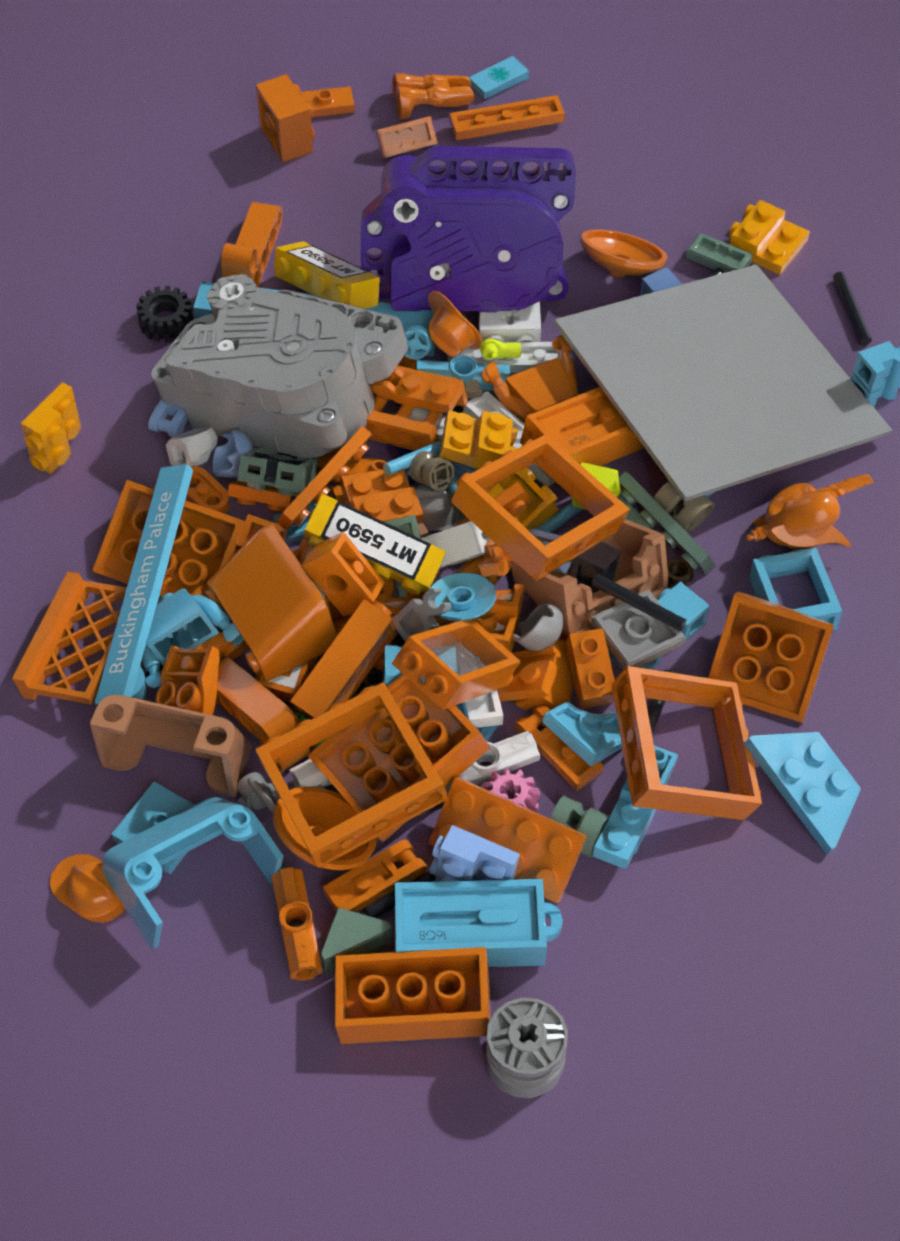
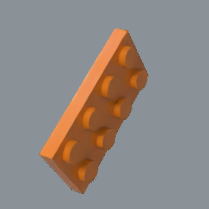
(544, 845)

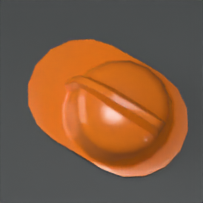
(449, 328)
(84, 889)

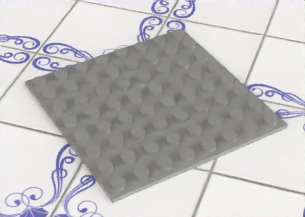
(721, 380)

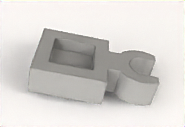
(419, 615)

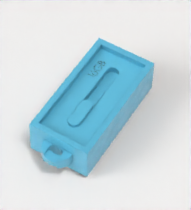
(481, 913)

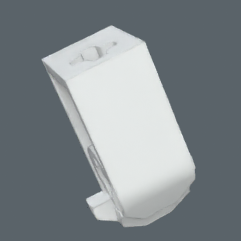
(460, 542)

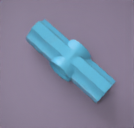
(462, 368)

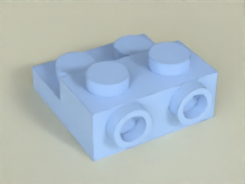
(471, 858)

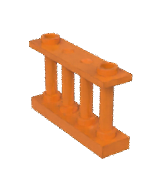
(403, 431)

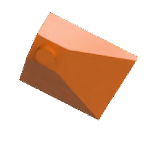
(771, 655)

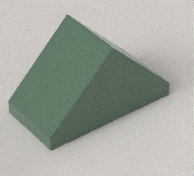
(354, 935)

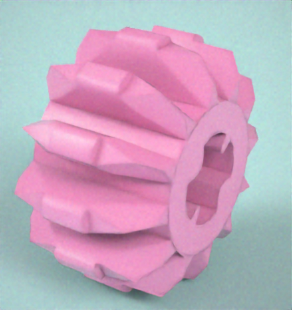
(515, 787)

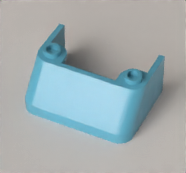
(136, 863)

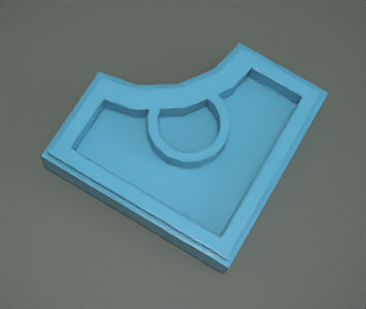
(587, 734)

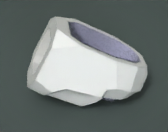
(192, 446)

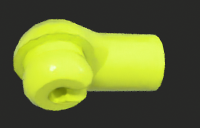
(495, 349)

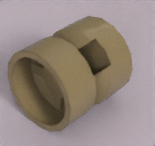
(688, 513)

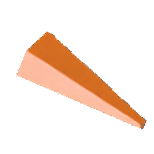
(499, 621)

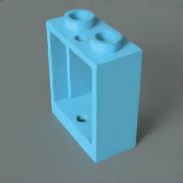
(797, 562)

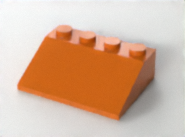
(199, 551)
(373, 761)

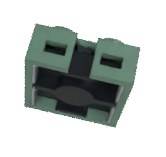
(278, 469)

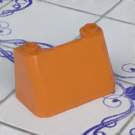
(272, 605)

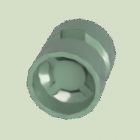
(589, 822)

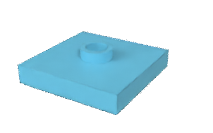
(152, 808)

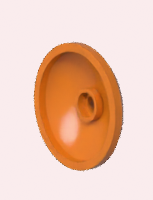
(622, 252)
(322, 811)

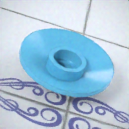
(468, 594)

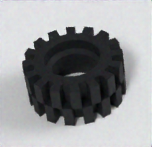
(164, 301)

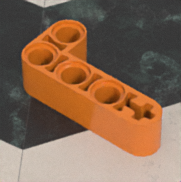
(254, 242)
(255, 707)

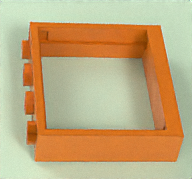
(511, 535)
(639, 753)
(375, 819)

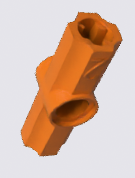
(299, 941)

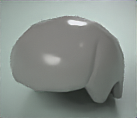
(541, 627)

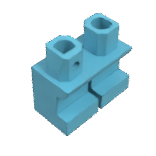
(878, 372)

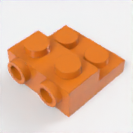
(381, 495)

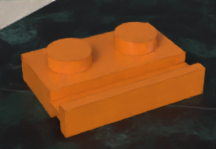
(532, 676)

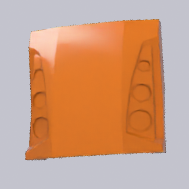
(190, 679)

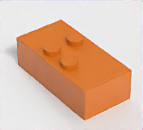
(412, 995)

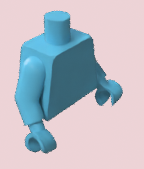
(183, 623)

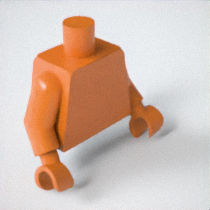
(537, 386)

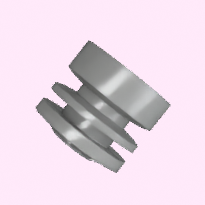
(531, 1066)

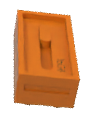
(585, 428)

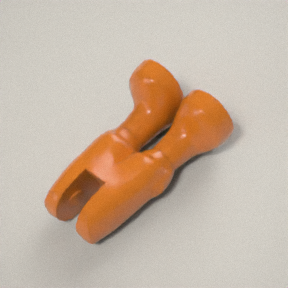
(430, 90)

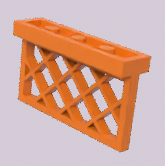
(55, 634)

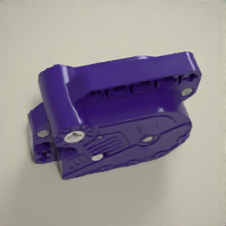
(470, 231)

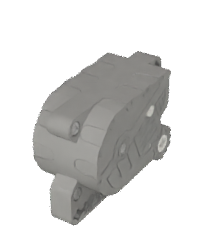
(280, 367)

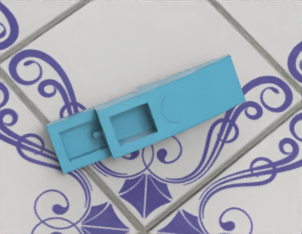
(629, 824)

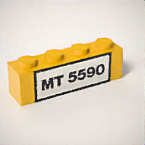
(326, 275)
(385, 547)

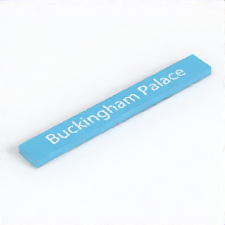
(145, 582)

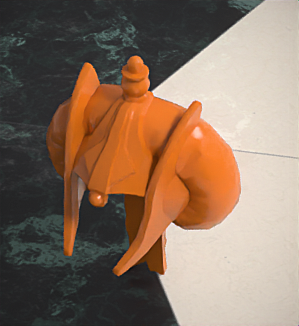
(806, 516)

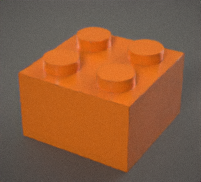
(285, 117)

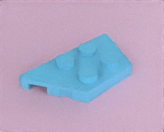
(809, 780)

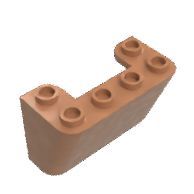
(127, 724)

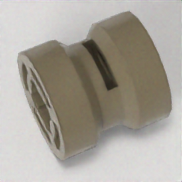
(432, 471)

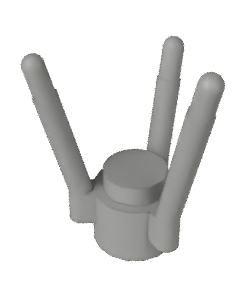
(256, 792)

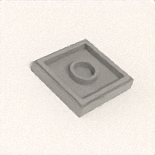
(635, 635)

